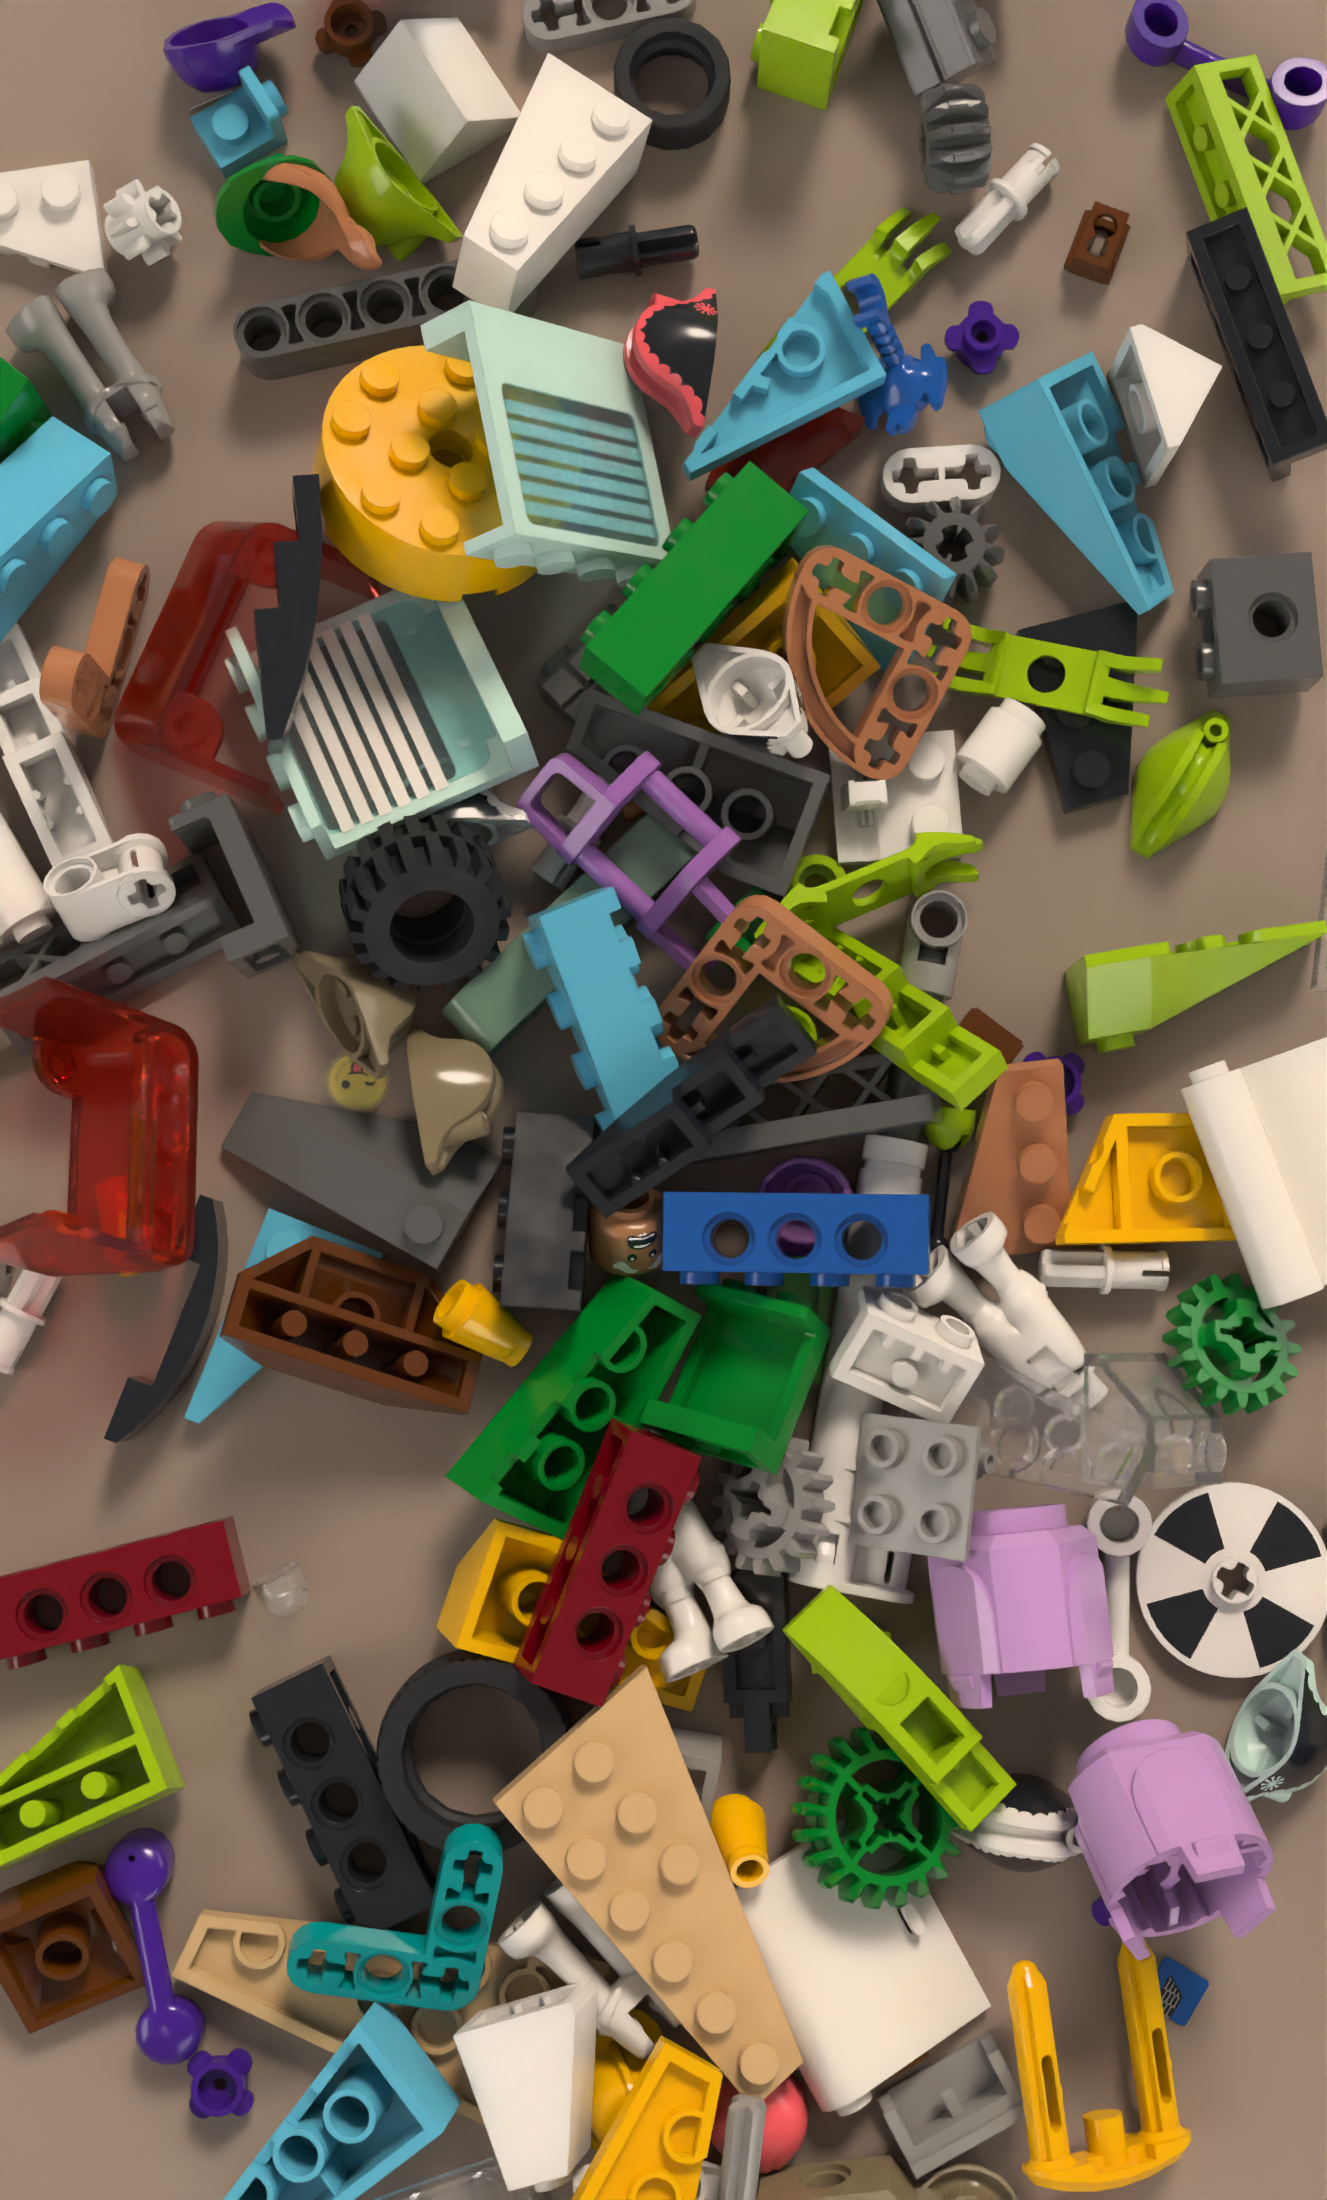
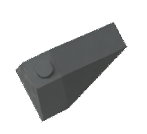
(751, 791)
(366, 1170)

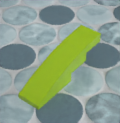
(920, 1031)

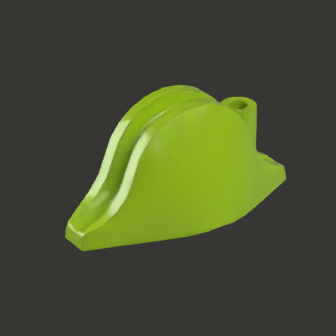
(386, 193)
(1180, 783)

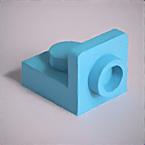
(242, 124)

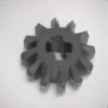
(954, 138)
(966, 533)

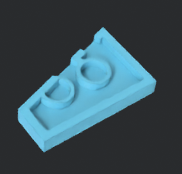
(846, 523)

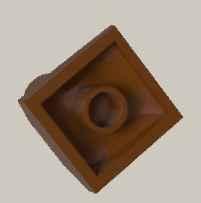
(64, 1945)

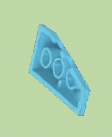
(1066, 456)

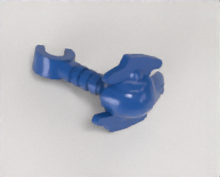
(909, 380)

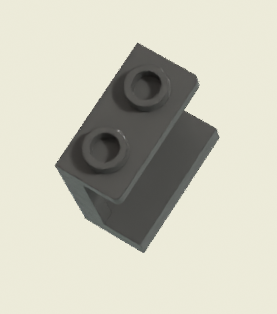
(271, 937)

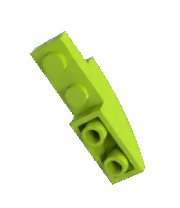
(901, 1705)

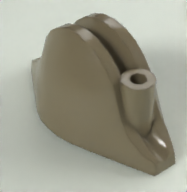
(356, 1008)
(453, 1093)

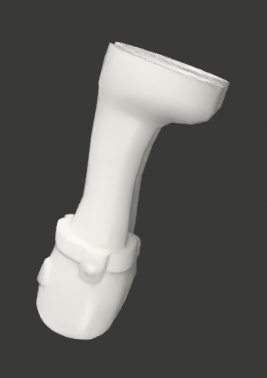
(539, 1935)

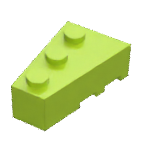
(87, 1770)

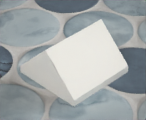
(435, 94)
(1158, 395)

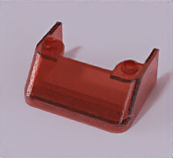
(161, 704)
(128, 1140)

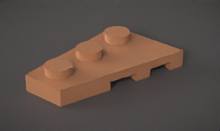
(1021, 1158)

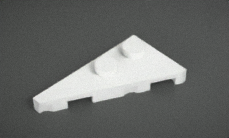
(52, 216)

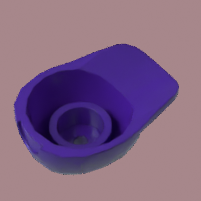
(215, 49)

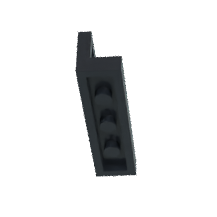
(1258, 341)

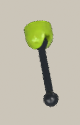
(947, 1138)

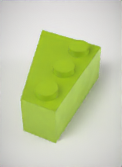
(804, 47)

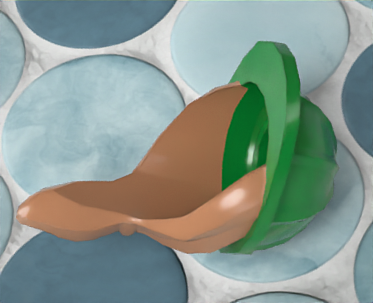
(292, 213)

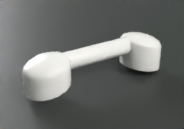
(1119, 1536)

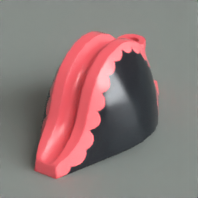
(674, 355)

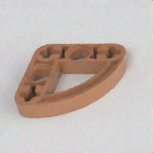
(905, 631)
(772, 958)

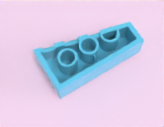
(48, 503)

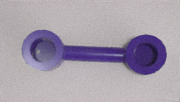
(1158, 36)
(171, 2023)

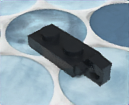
(760, 1675)

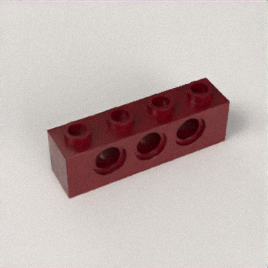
(599, 1526)
(206, 1550)

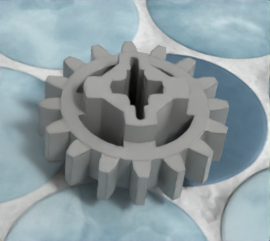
(773, 1516)

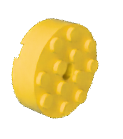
(411, 476)

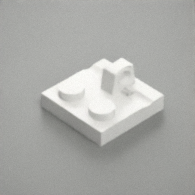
(884, 815)

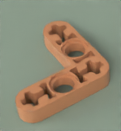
(87, 685)

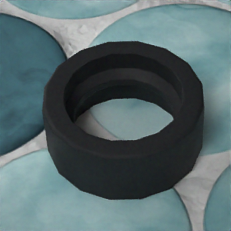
(687, 40)

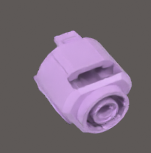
(1021, 1607)
(1169, 1833)

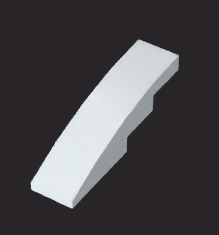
(45, 760)

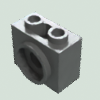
(1233, 652)

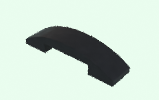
(146, 1399)

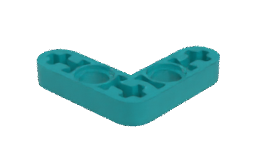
(437, 1950)

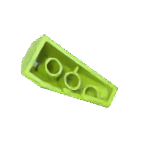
(1144, 985)

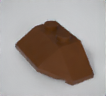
(350, 1327)

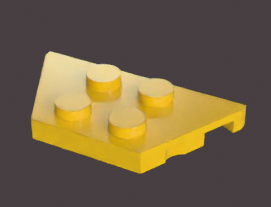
(1145, 1186)

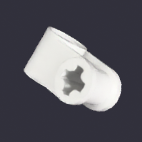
(109, 892)

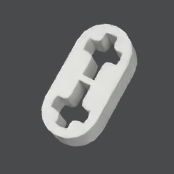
(940, 463)

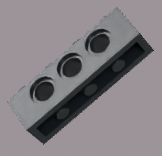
(321, 1697)

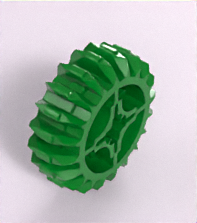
(842, 1852)

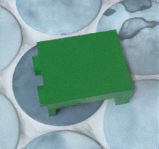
(743, 1376)

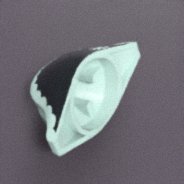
(1280, 1733)

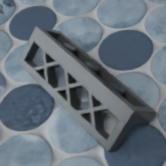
(134, 954)
(828, 1124)

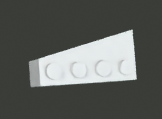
(550, 184)

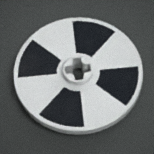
(1249, 1628)

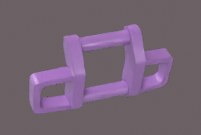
(609, 800)

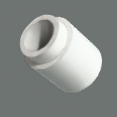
(1000, 747)

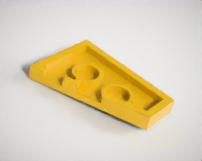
(659, 2132)

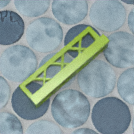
(1231, 179)

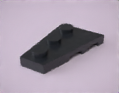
(1085, 754)

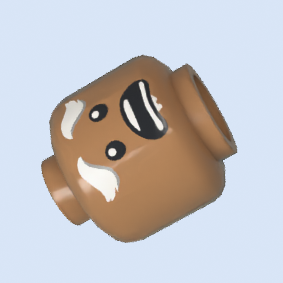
(630, 1238)

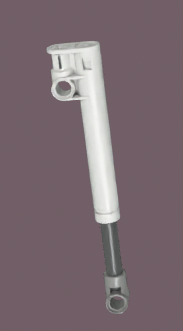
(890, 1167)

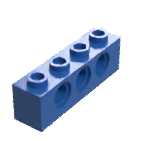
(694, 1218)

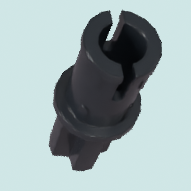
(633, 250)

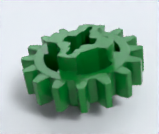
(1230, 1345)

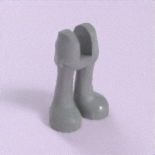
(87, 301)

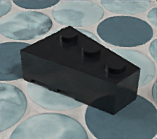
(543, 1214)

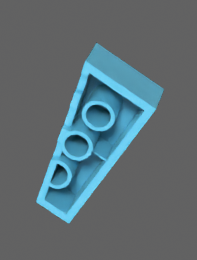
(600, 1000)
(356, 2120)

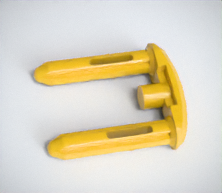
(1111, 2155)

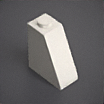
(535, 2081)

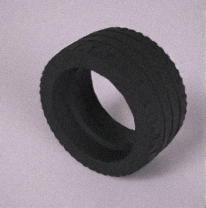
(394, 1753)

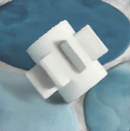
(143, 222)

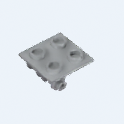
(917, 1485)

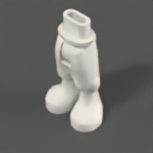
(1021, 1327)
(702, 1561)

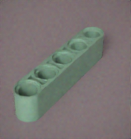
(511, 989)

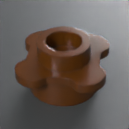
(346, 15)

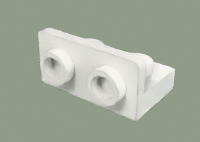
(908, 1355)

